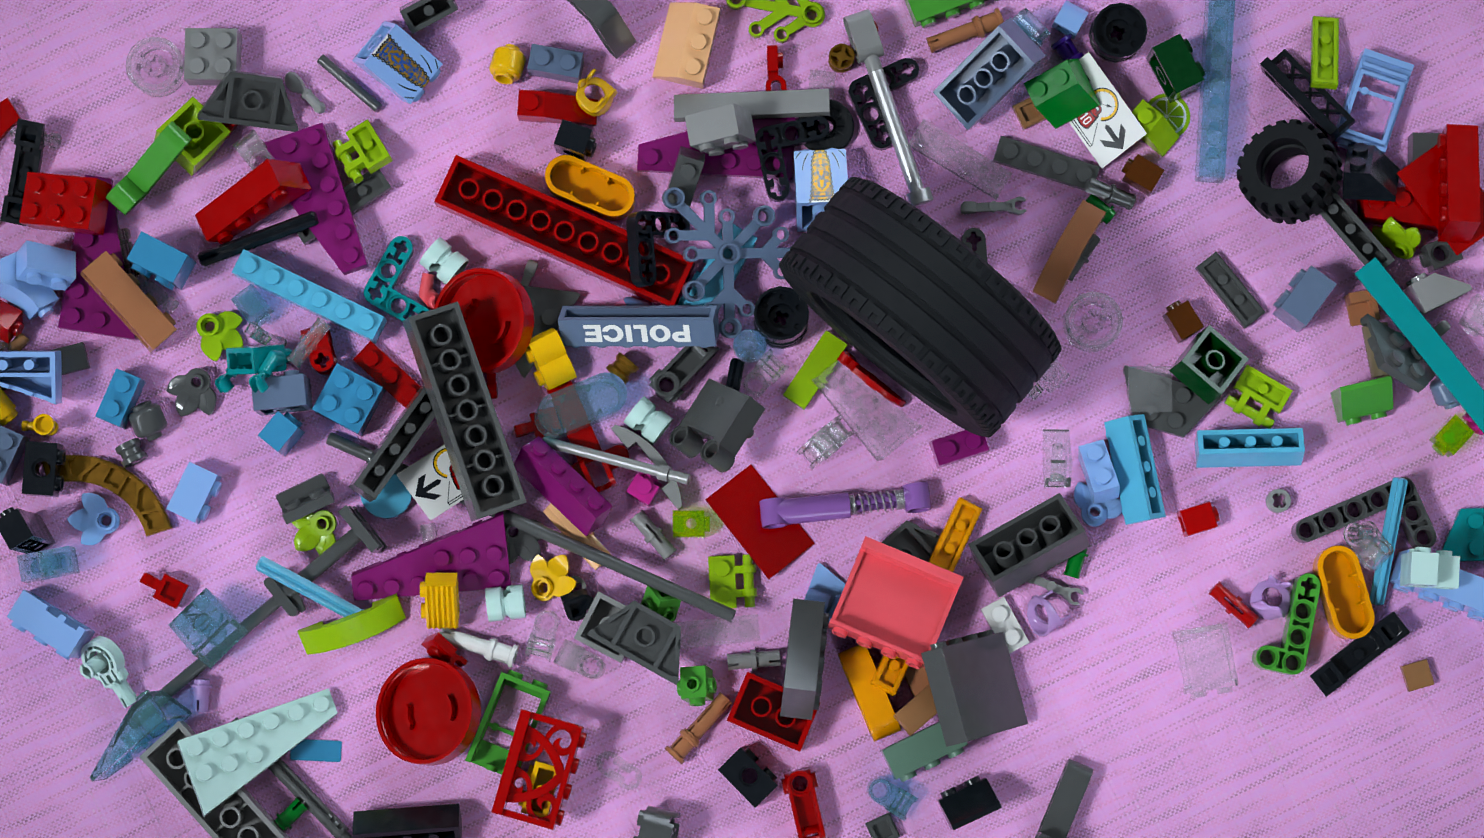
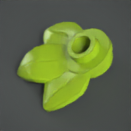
(1396, 238)
(222, 336)
(312, 535)

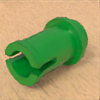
(1110, 213)
(1075, 564)
(290, 814)

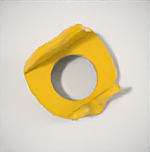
(590, 107)

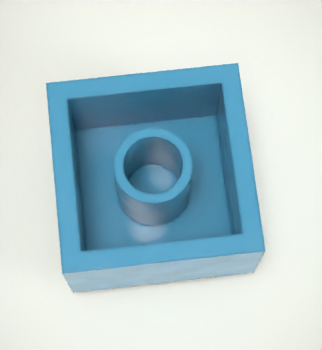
(161, 260)
(349, 399)

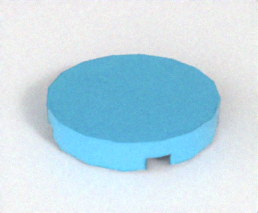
(391, 501)

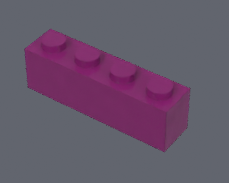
(562, 486)

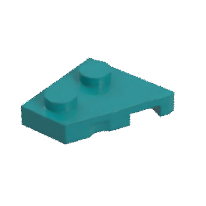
(1467, 535)

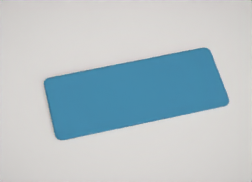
(317, 751)

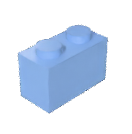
(45, 265)
(1098, 471)
(195, 493)

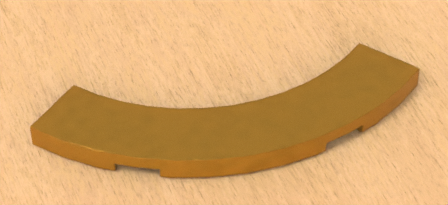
(122, 483)

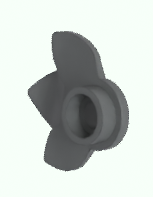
(191, 396)
(522, 544)

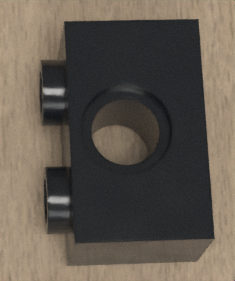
(575, 140)
(35, 455)
(755, 791)

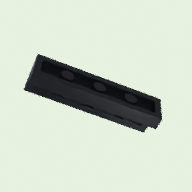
(1300, 99)

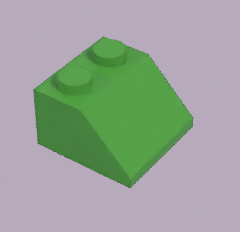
(1362, 400)

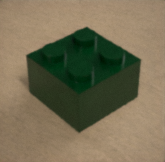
(1175, 67)
(1209, 364)

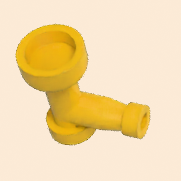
(42, 424)

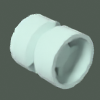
(442, 260)
(648, 420)
(505, 603)

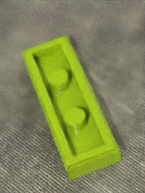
(1324, 52)
(823, 355)

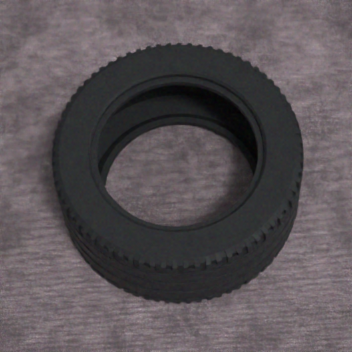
(921, 306)

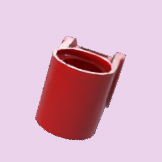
(324, 349)

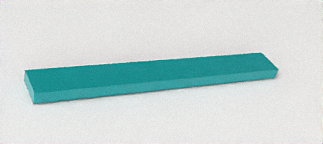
(1424, 339)

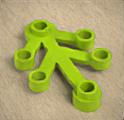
(779, 10)

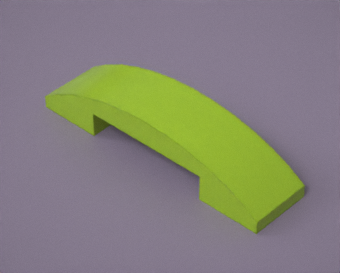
(352, 628)

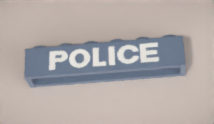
(639, 326)

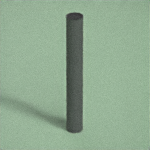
(349, 83)

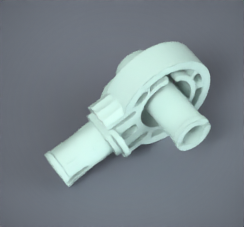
(107, 667)

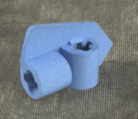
(825, 588)

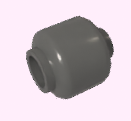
(147, 420)

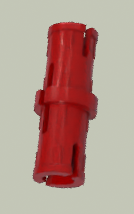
(1248, 617)

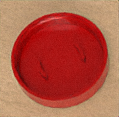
(495, 314)
(428, 711)

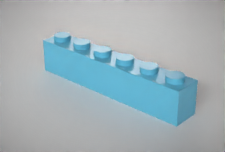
(309, 296)

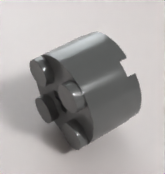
(657, 823)

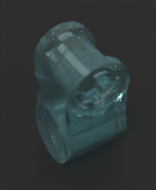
(892, 798)

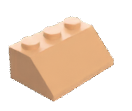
(687, 43)

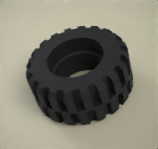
(1271, 149)

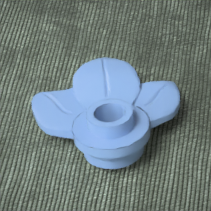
(1107, 509)
(91, 517)

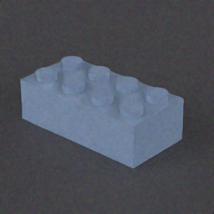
(989, 73)

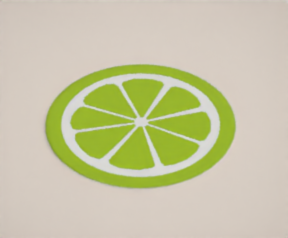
(1175, 113)

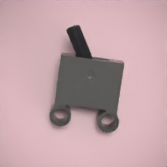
(721, 417)

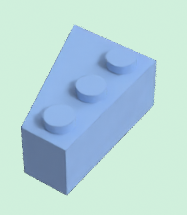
(33, 373)
(49, 625)

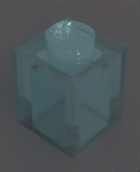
(253, 305)

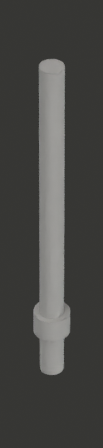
(662, 472)

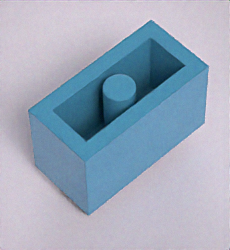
(120, 398)
(282, 432)

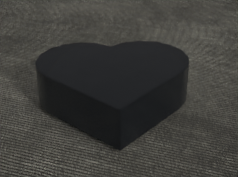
(577, 603)

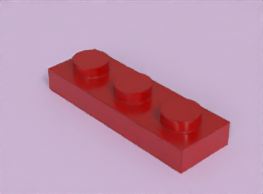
(387, 373)

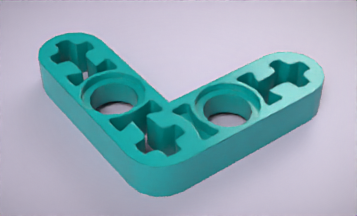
(389, 294)

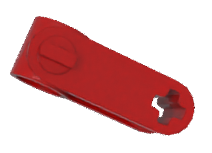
(804, 804)

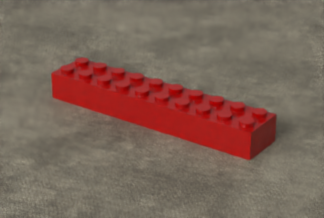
(556, 230)

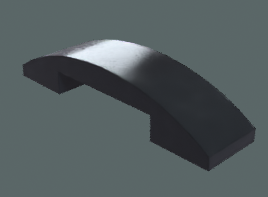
(27, 158)
(1359, 653)

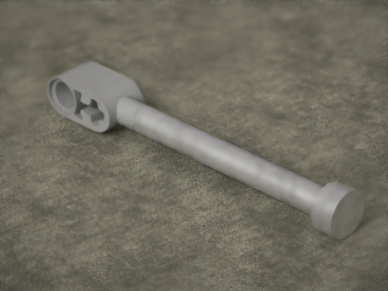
(868, 49)

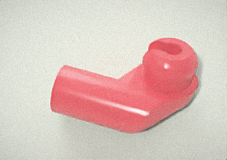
(426, 291)

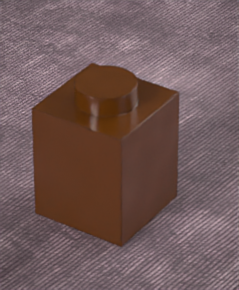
(1141, 174)
(1182, 320)

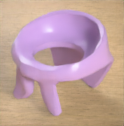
(1264, 610)
(1037, 624)

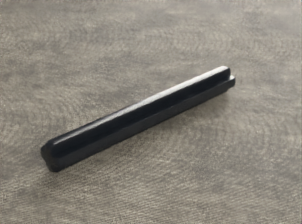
(258, 238)

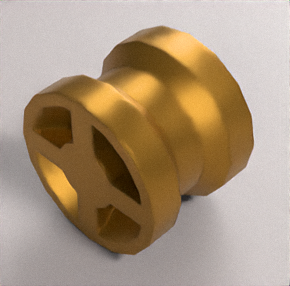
(842, 53)
(622, 367)

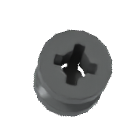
(131, 452)

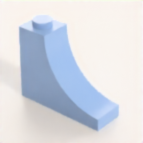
(31, 299)

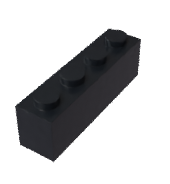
(24, 531)
(409, 822)

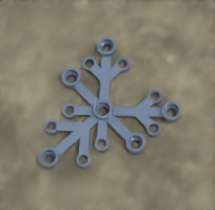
(706, 232)

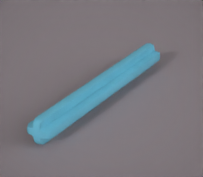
(1390, 533)
(306, 587)

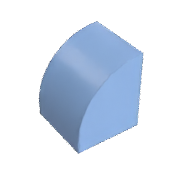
(1070, 19)

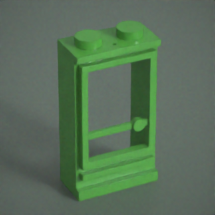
(488, 754)

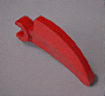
(871, 380)

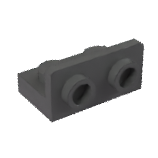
(305, 498)

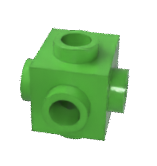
(661, 603)
(696, 685)

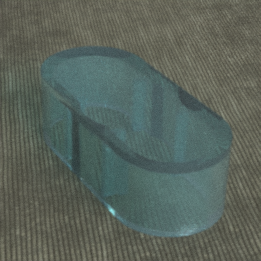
(580, 405)

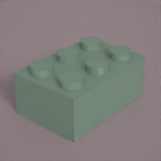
(919, 750)

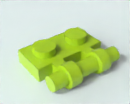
(368, 146)
(1261, 389)
(723, 581)

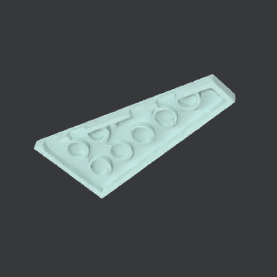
(239, 751)

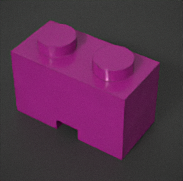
(957, 447)

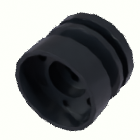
(1124, 19)
(784, 303)

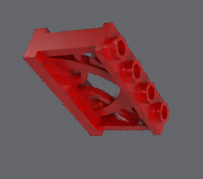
(509, 792)

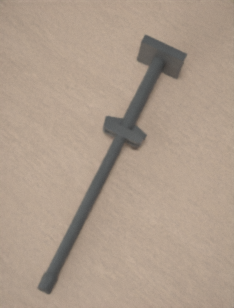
(289, 598)

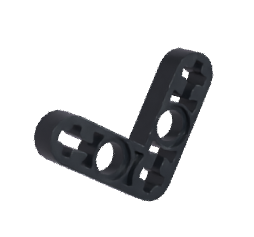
(865, 82)
(781, 142)
(645, 235)

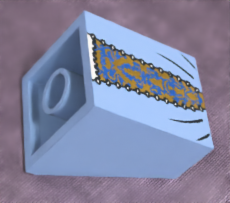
(398, 62)
(817, 179)

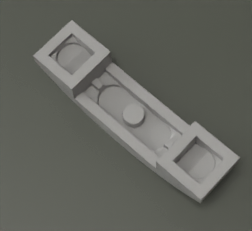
(630, 439)

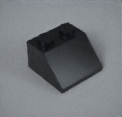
(1369, 174)
(968, 802)

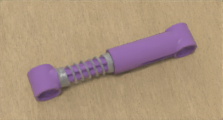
(782, 511)

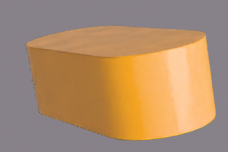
(590, 187)
(1344, 592)
(871, 700)

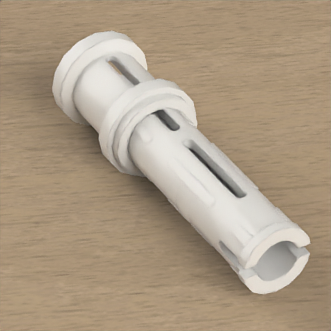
(490, 649)

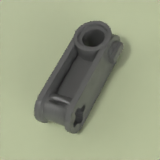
(682, 370)

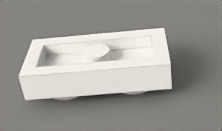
(1003, 620)

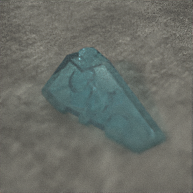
(146, 719)

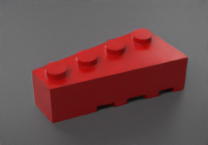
(1458, 183)
(252, 199)
(1404, 211)

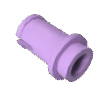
(201, 695)

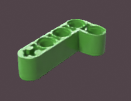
(149, 168)
(1292, 623)

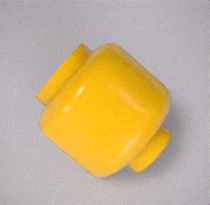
(507, 64)

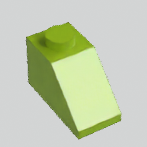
(1159, 132)

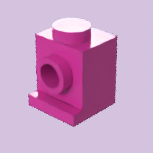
(644, 488)

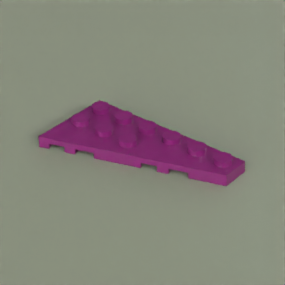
(661, 155)
(327, 198)
(81, 306)
(474, 553)

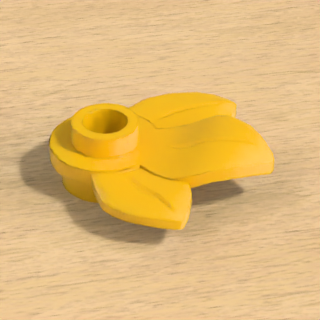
(552, 573)

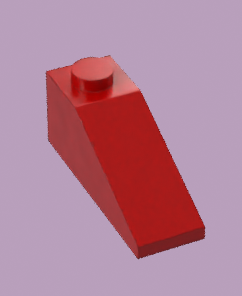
(552, 108)

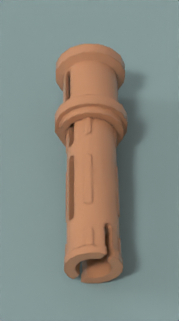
(978, 27)
(690, 737)

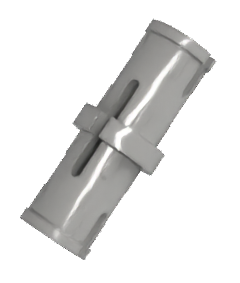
(653, 534)
(753, 660)

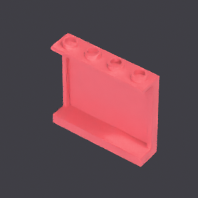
(894, 602)

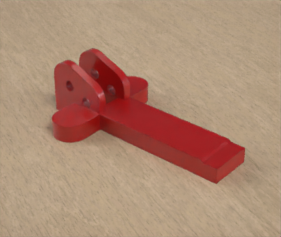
(587, 438)

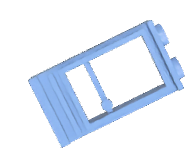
(1384, 69)

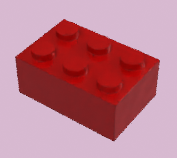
(65, 203)
(759, 711)

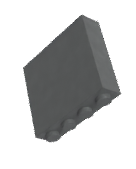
(974, 687)

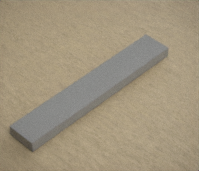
(760, 103)

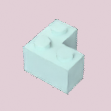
(1429, 569)

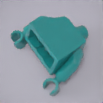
(253, 360)

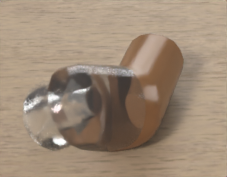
(16, 344)

